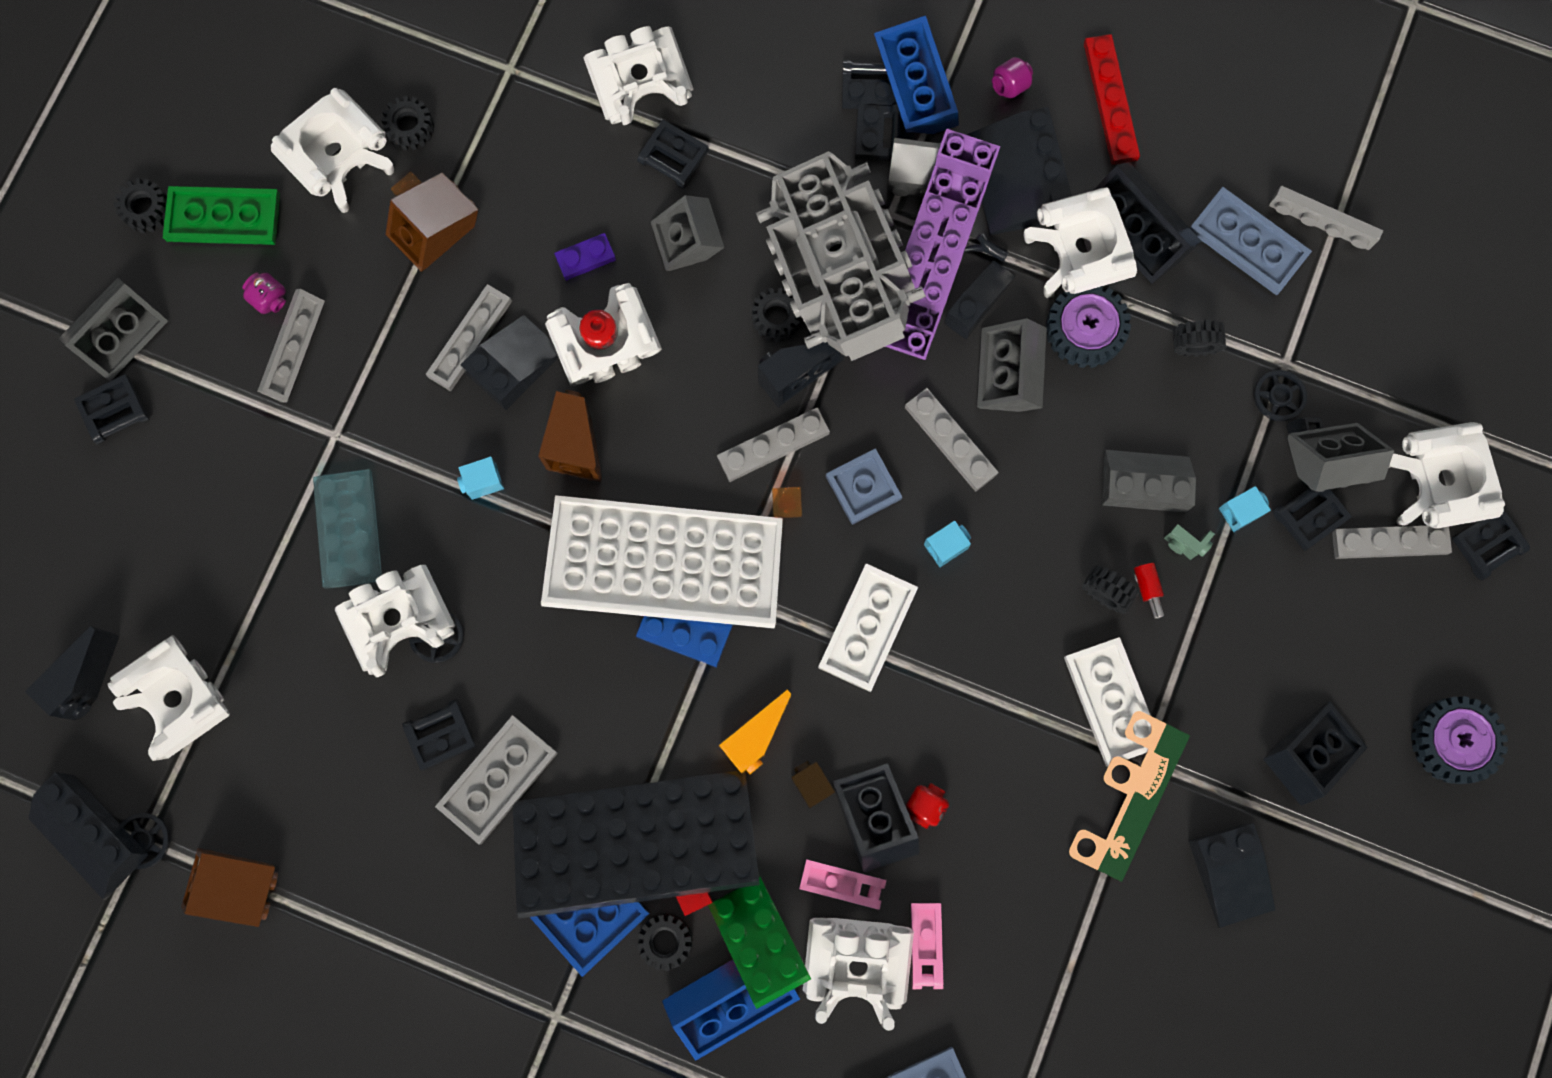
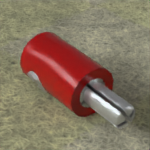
(1150, 587)

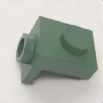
(1183, 542)

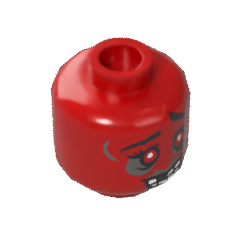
(598, 329)
(927, 805)

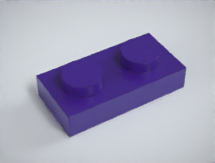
(585, 256)

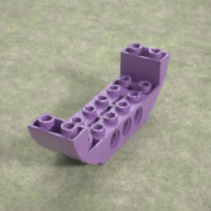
(943, 232)

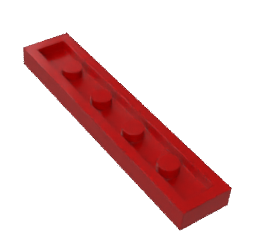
(1111, 99)

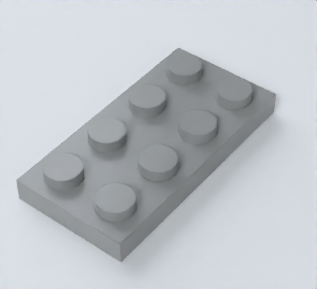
(496, 780)

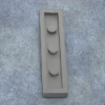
(1326, 218)
(468, 336)
(291, 345)
(951, 439)
(773, 444)
(1391, 542)

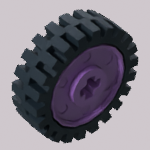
(1077, 340)
(1478, 733)

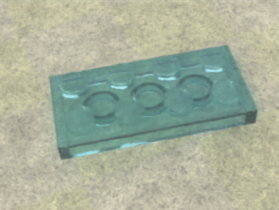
(347, 528)

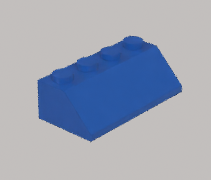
(917, 77)
(718, 1010)

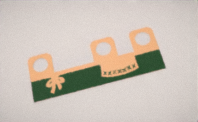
(1143, 796)

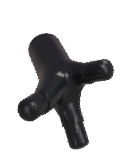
(987, 247)

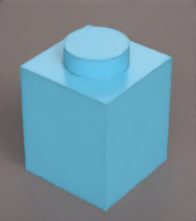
(480, 478)
(1245, 508)
(948, 543)

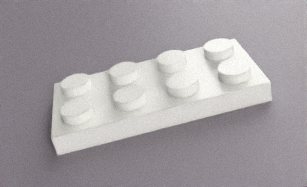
(868, 627)
(1109, 698)

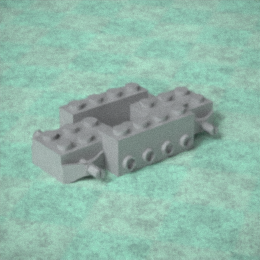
(845, 296)

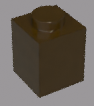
(812, 783)

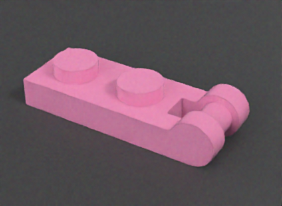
(841, 884)
(927, 944)

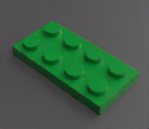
(221, 215)
(759, 943)

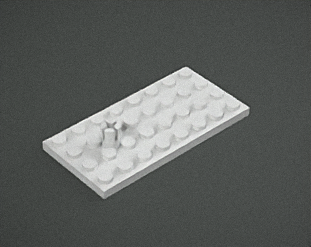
(663, 562)

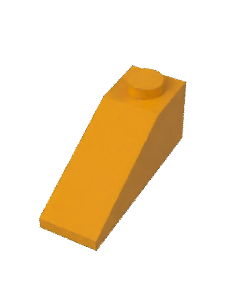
(753, 739)

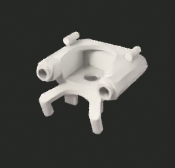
(613, 76)
(322, 130)
(1098, 222)
(634, 339)
(1468, 470)
(415, 600)
(155, 675)
(838, 942)

